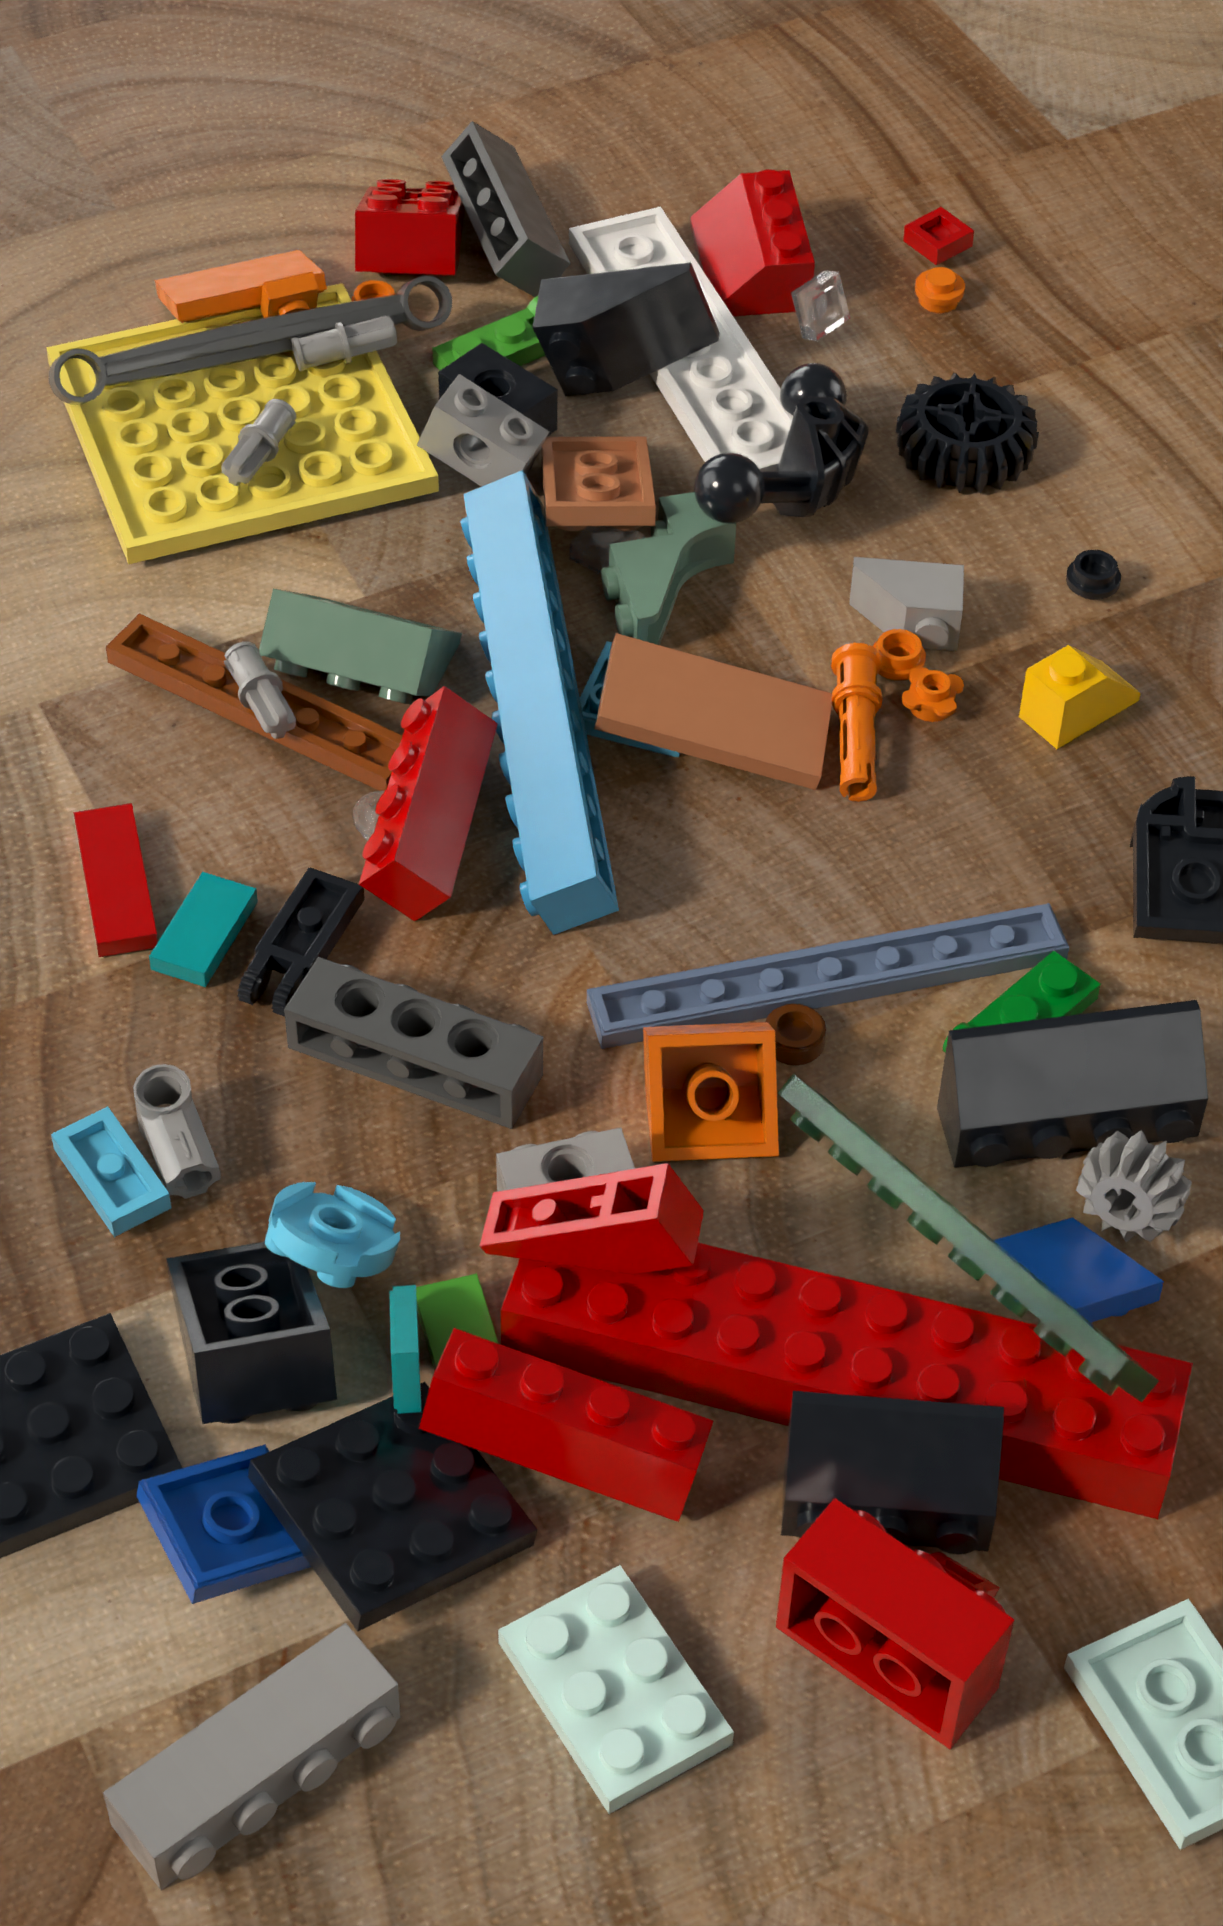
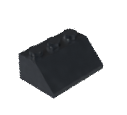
(908, 1463)

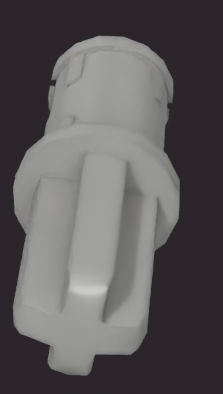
(344, 342)
(259, 442)
(259, 689)

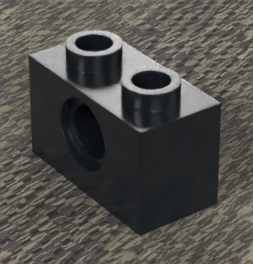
(506, 382)

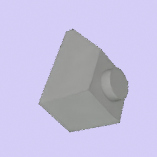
(911, 597)

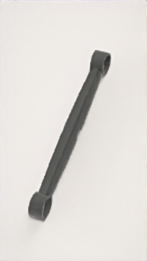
(243, 340)

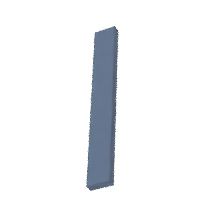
(828, 974)

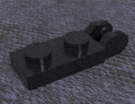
(299, 934)

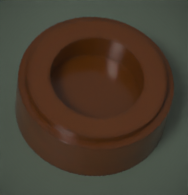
(798, 1033)

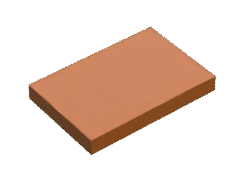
(231, 285)

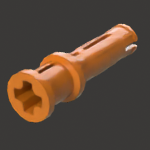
(856, 703)

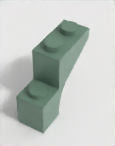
(650, 571)

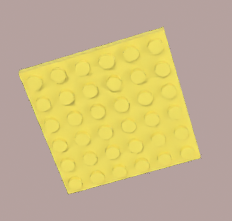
(164, 440)

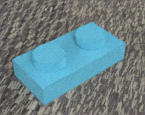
(111, 1171)

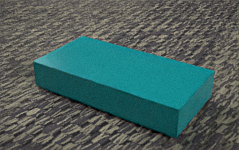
(203, 929)
(405, 1349)

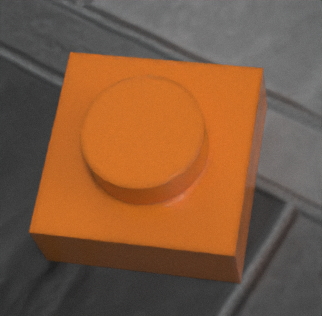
(289, 294)

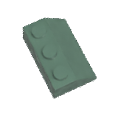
(356, 645)

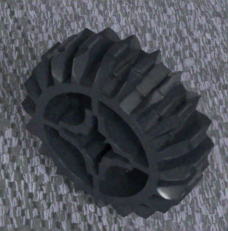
(967, 432)

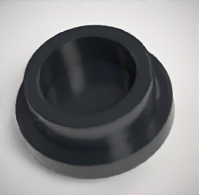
(1094, 575)

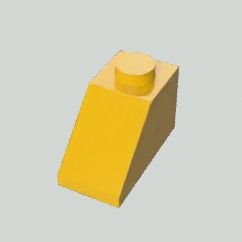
(1072, 695)

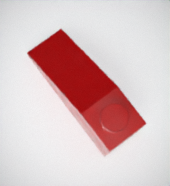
(601, 1222)

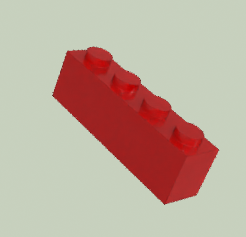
(428, 803)
(565, 1424)

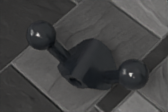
(815, 461)

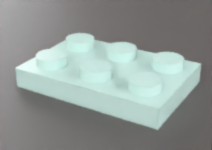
(615, 1688)
(1163, 1711)

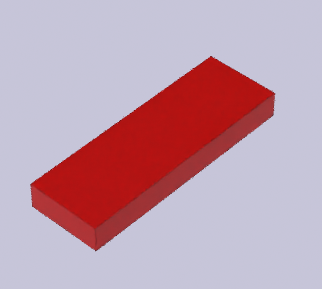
(115, 880)

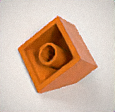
(711, 1091)

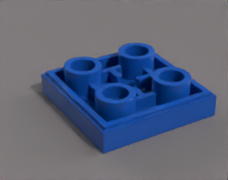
(1084, 1269)

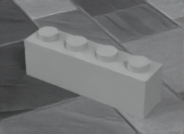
(253, 1757)

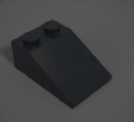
(621, 325)
(251, 1333)

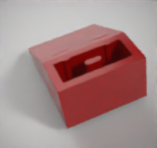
(409, 228)

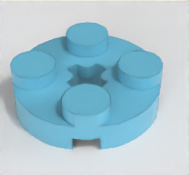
(332, 1234)

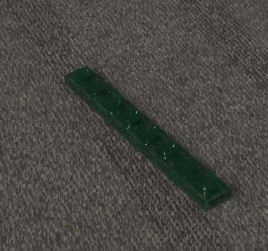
(974, 1250)

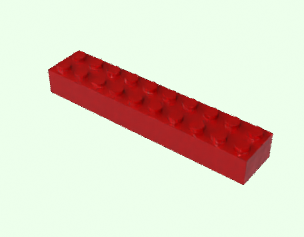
(756, 1329)

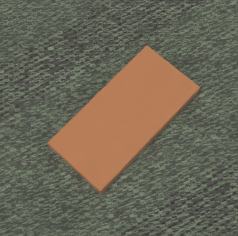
(714, 711)

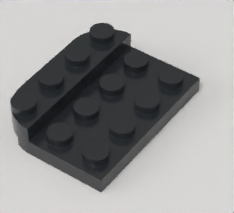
(1179, 865)

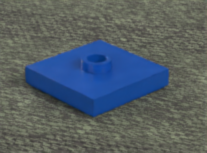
(218, 1527)

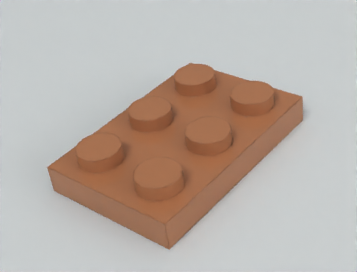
(597, 483)

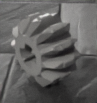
(1133, 1186)

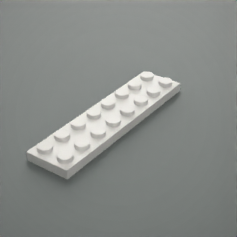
(719, 392)

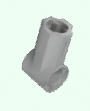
(174, 1131)

